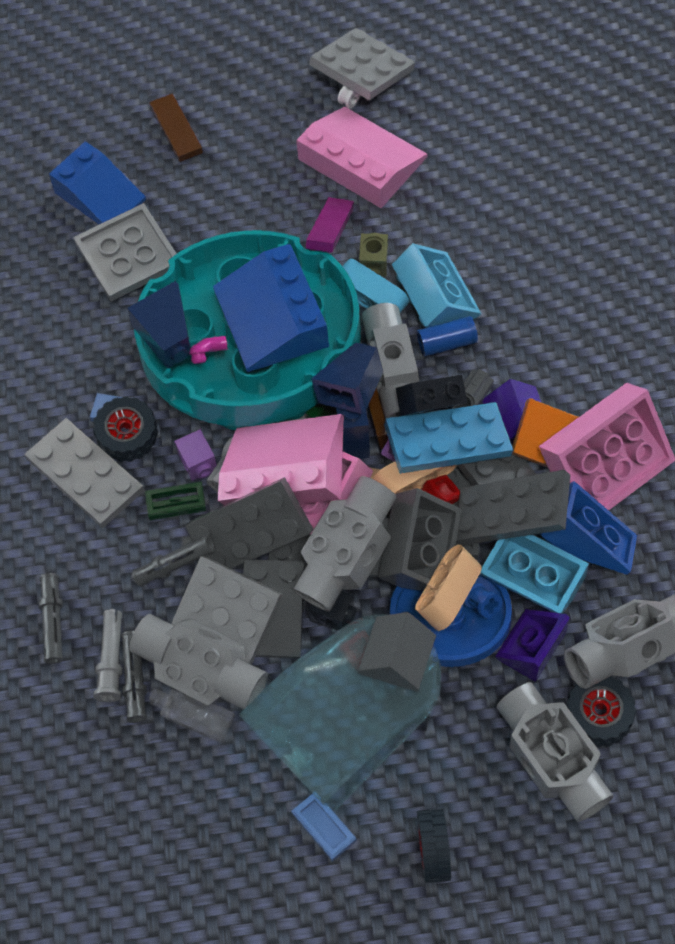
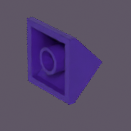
(511, 403)
(533, 642)

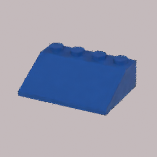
(271, 309)

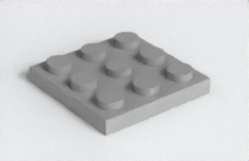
(362, 63)
(126, 251)
(229, 604)

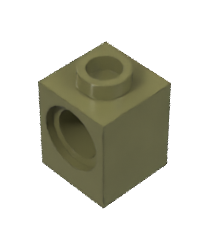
(374, 243)

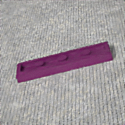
(329, 225)

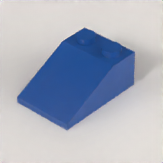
(94, 185)
(594, 533)

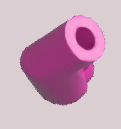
(207, 345)

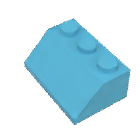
(434, 285)
(536, 571)

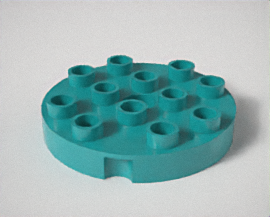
(221, 387)

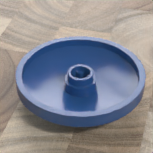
(470, 634)

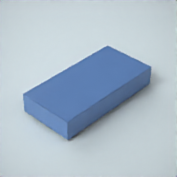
(324, 827)

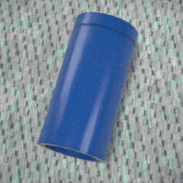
(447, 336)

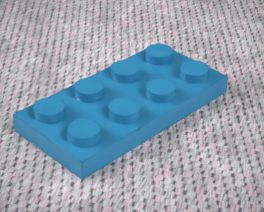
(448, 437)

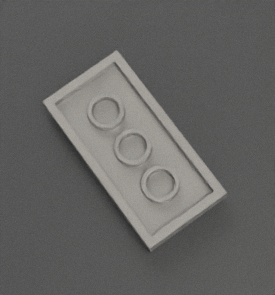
(84, 472)

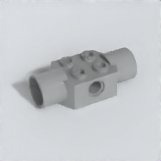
(391, 337)
(345, 544)
(623, 642)
(198, 661)
(555, 751)

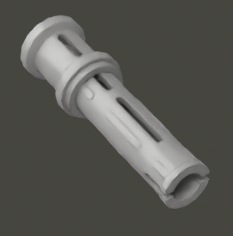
(109, 667)

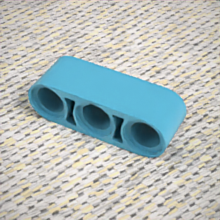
(373, 288)

